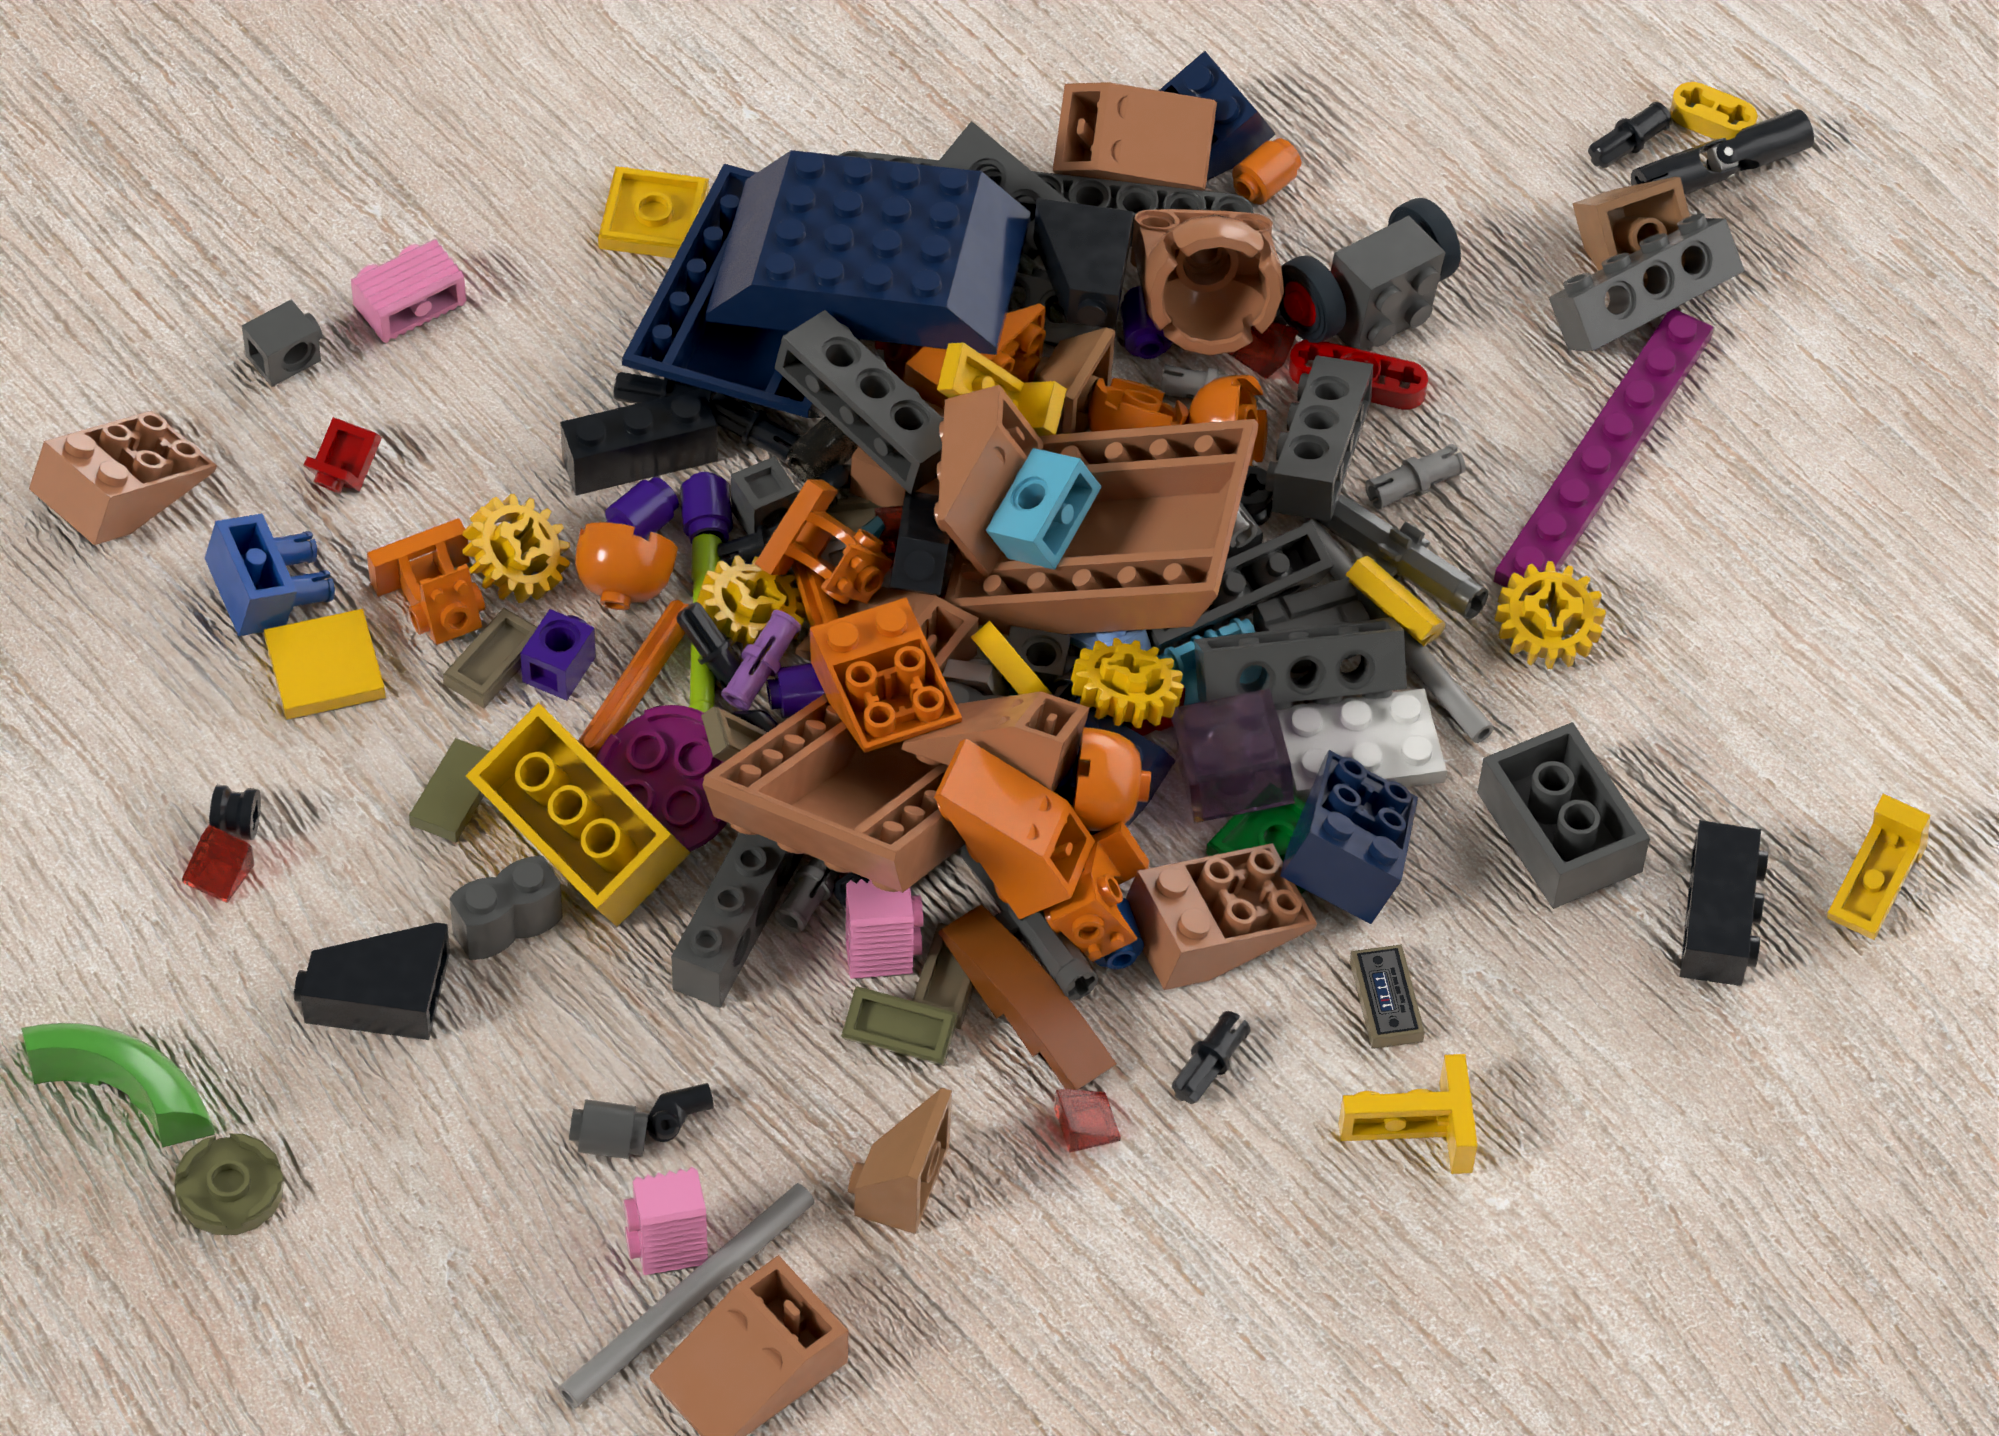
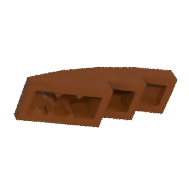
(1027, 996)

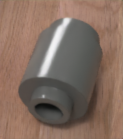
(609, 1129)

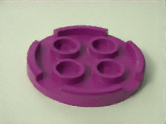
(664, 767)

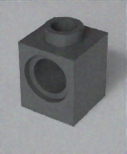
(282, 342)
(761, 495)
(1042, 649)

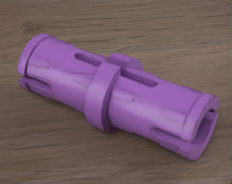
(744, 686)

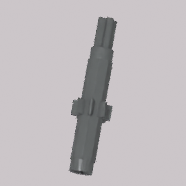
(1407, 557)
(1051, 949)

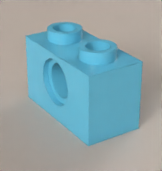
(1043, 508)

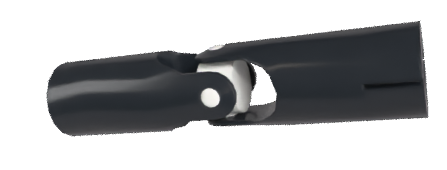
(1748, 150)

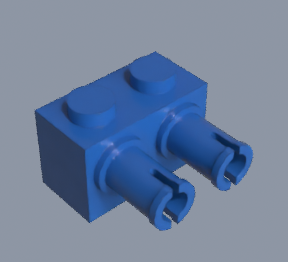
(254, 574)

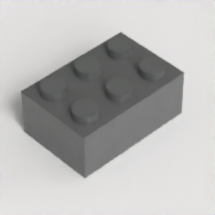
(1563, 815)

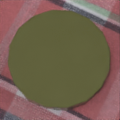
(229, 1184)

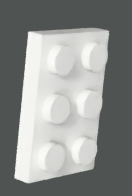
(1385, 735)

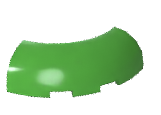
(109, 1056)

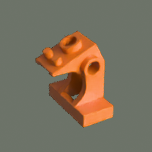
(805, 535)
(440, 598)
(1092, 914)

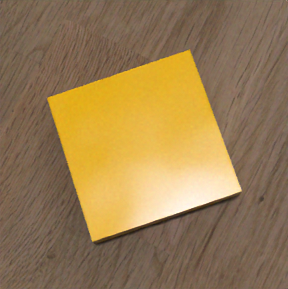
(650, 211)
(324, 664)

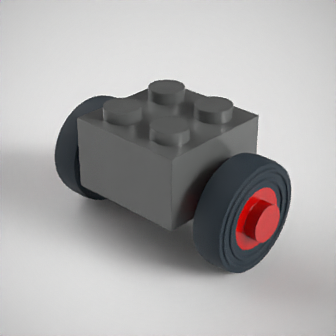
(1374, 283)

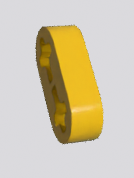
(1712, 111)
(1007, 660)

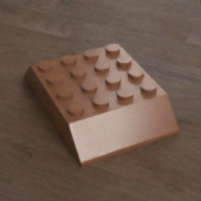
(1145, 548)
(831, 800)

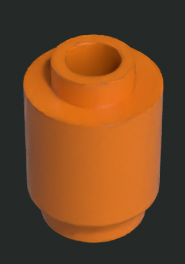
(1266, 171)

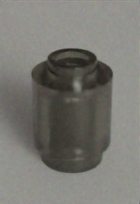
(820, 450)

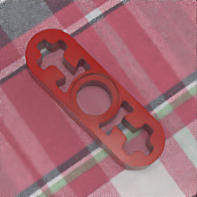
(1394, 369)

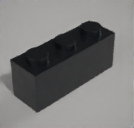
(639, 441)
(1723, 903)

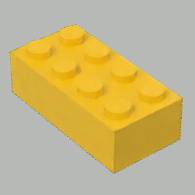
(577, 814)

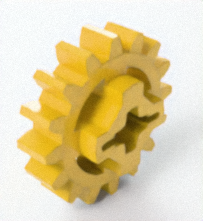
(516, 548)
(744, 598)
(1530, 622)
(1127, 682)

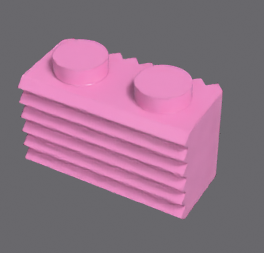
(408, 290)
(881, 930)
(667, 1222)

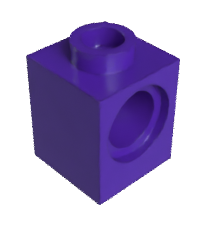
(553, 670)

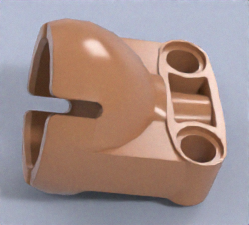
(1207, 276)

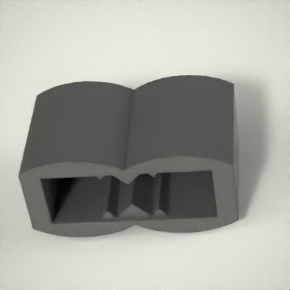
(499, 909)

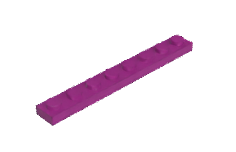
(1607, 446)

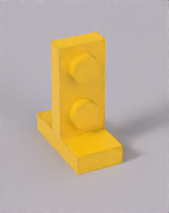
(970, 371)
(1881, 866)
(1418, 1115)

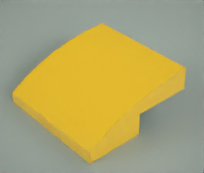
(1395, 600)

